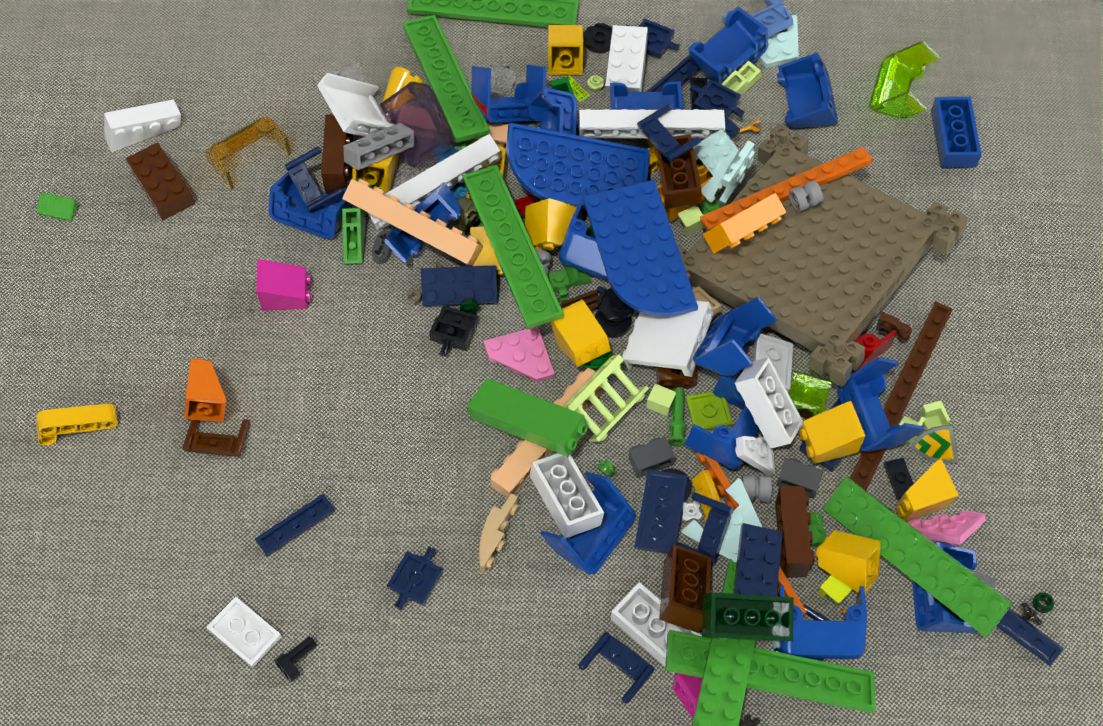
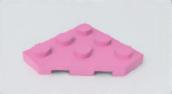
(521, 353)
(949, 529)

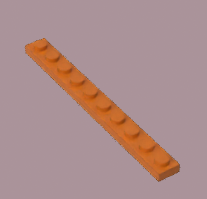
(821, 174)
(722, 484)

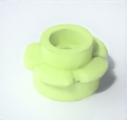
(595, 83)

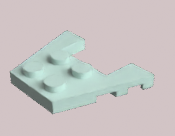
(782, 47)
(718, 155)
(736, 172)
(742, 514)

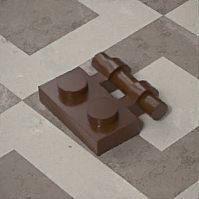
(888, 323)

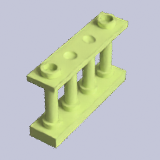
(587, 392)

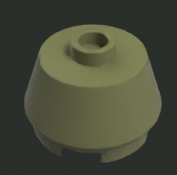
(467, 217)

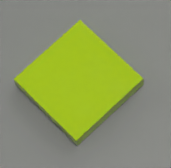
(708, 411)

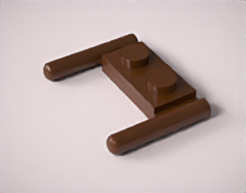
(215, 443)

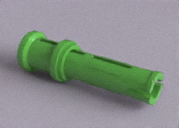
(677, 423)

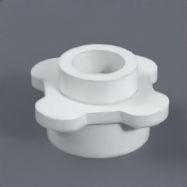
(687, 516)

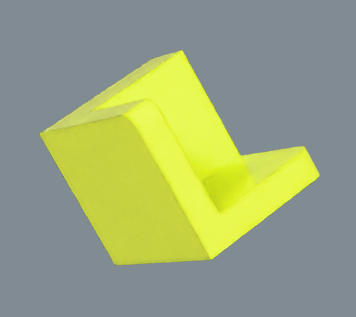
(834, 589)

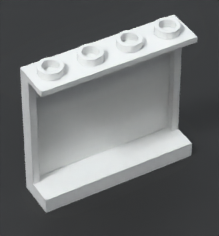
(353, 105)
(668, 339)

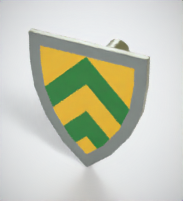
(937, 444)

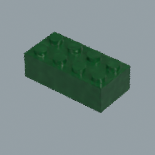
(747, 617)

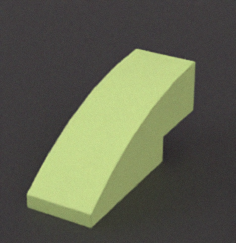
(743, 79)

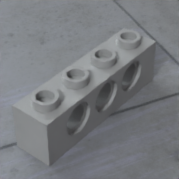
(378, 146)

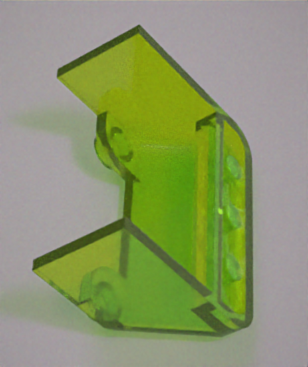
(894, 79)

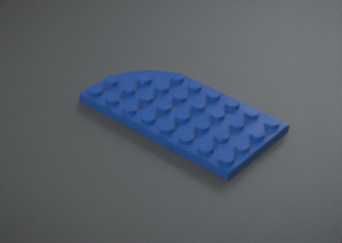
(571, 165)
(640, 250)

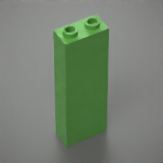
(527, 417)

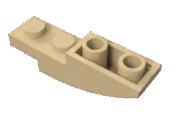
(492, 536)

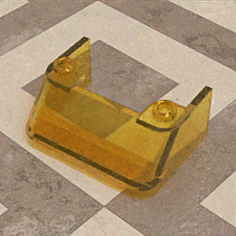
(241, 138)

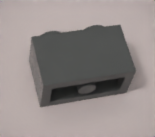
(653, 456)
(799, 474)

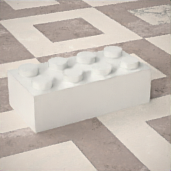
(627, 57)
(769, 403)
(566, 494)
(639, 618)

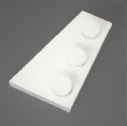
(756, 453)

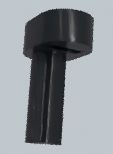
(286, 662)

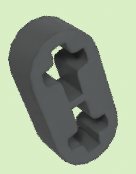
(378, 246)

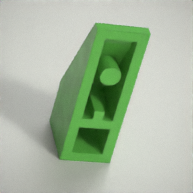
(353, 235)

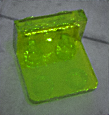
(809, 391)

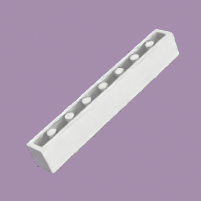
(624, 122)
(470, 159)

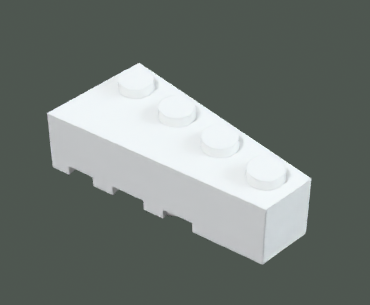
(139, 123)

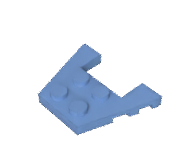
(774, 17)

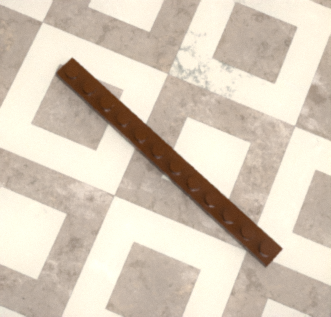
(904, 387)

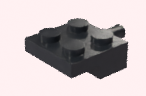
(453, 329)

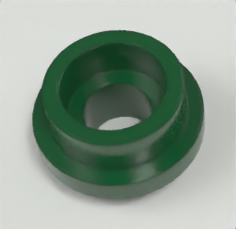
(469, 305)
(1047, 598)

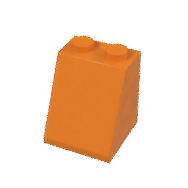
(204, 393)

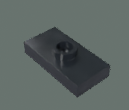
(898, 476)

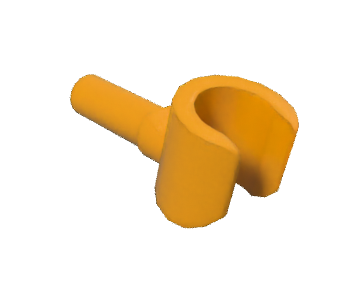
(750, 127)

